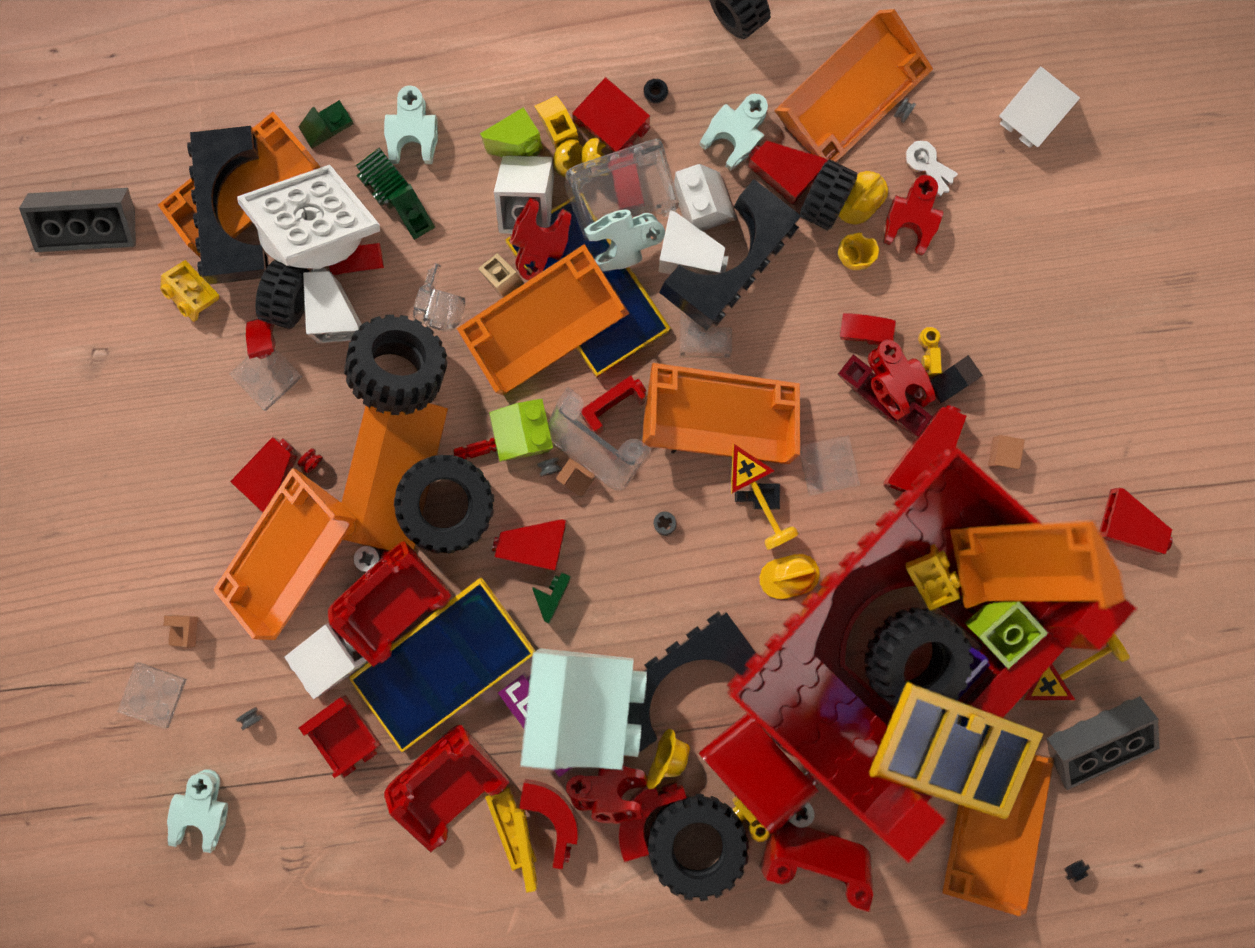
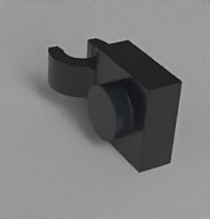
(770, 492)

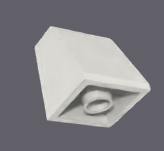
(1038, 108)
(518, 182)
(703, 197)
(690, 248)
(327, 308)
(324, 661)

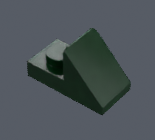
(324, 124)
(412, 211)
(549, 603)

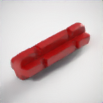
(476, 449)

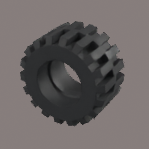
(741, 16)
(828, 194)
(281, 295)

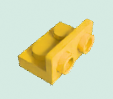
(187, 290)
(934, 578)

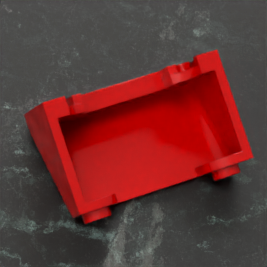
(386, 602)
(759, 773)
(442, 786)
(821, 854)

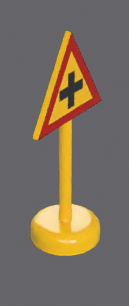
(747, 471)
(1051, 684)

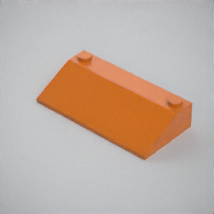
(855, 87)
(279, 159)
(542, 320)
(718, 409)
(382, 455)
(283, 556)
(1036, 564)
(996, 857)

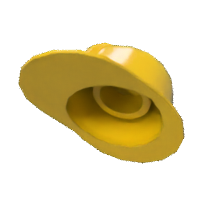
(865, 198)
(789, 576)
(669, 759)

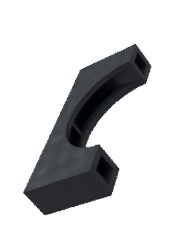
(214, 158)
(707, 296)
(715, 641)

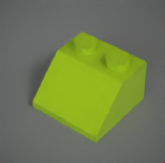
(513, 136)
(521, 430)
(1006, 630)

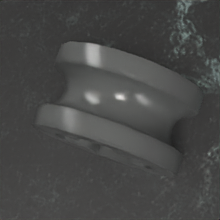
(904, 110)
(549, 466)
(666, 515)
(249, 718)

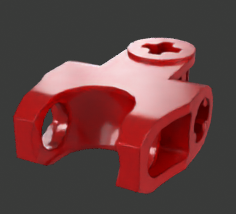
(915, 213)
(538, 242)
(896, 377)
(604, 794)

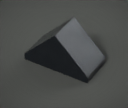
(955, 379)

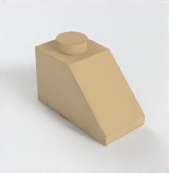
(501, 275)

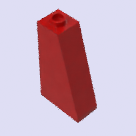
(938, 435)

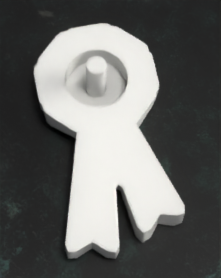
(922, 158)

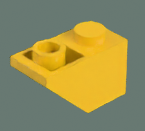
(556, 121)

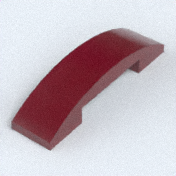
(858, 378)

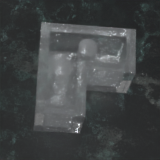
(698, 342)

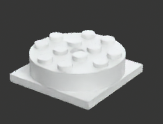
(309, 219)

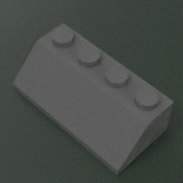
(79, 219)
(1104, 742)

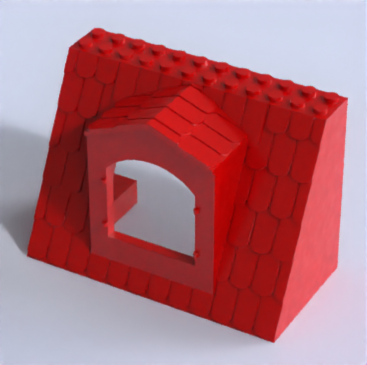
(831, 715)

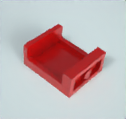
(612, 116)
(610, 399)
(341, 736)

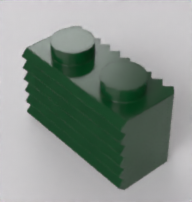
(381, 176)

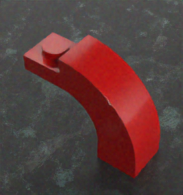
(553, 804)
(631, 834)

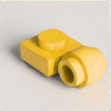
(932, 359)
(743, 813)

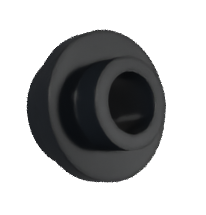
(655, 84)
(1077, 871)

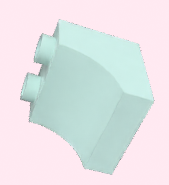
(581, 710)

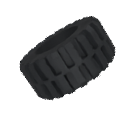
(400, 338)
(469, 528)
(901, 636)
(705, 881)

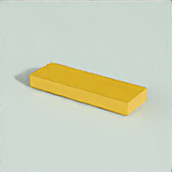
(502, 811)
(525, 850)

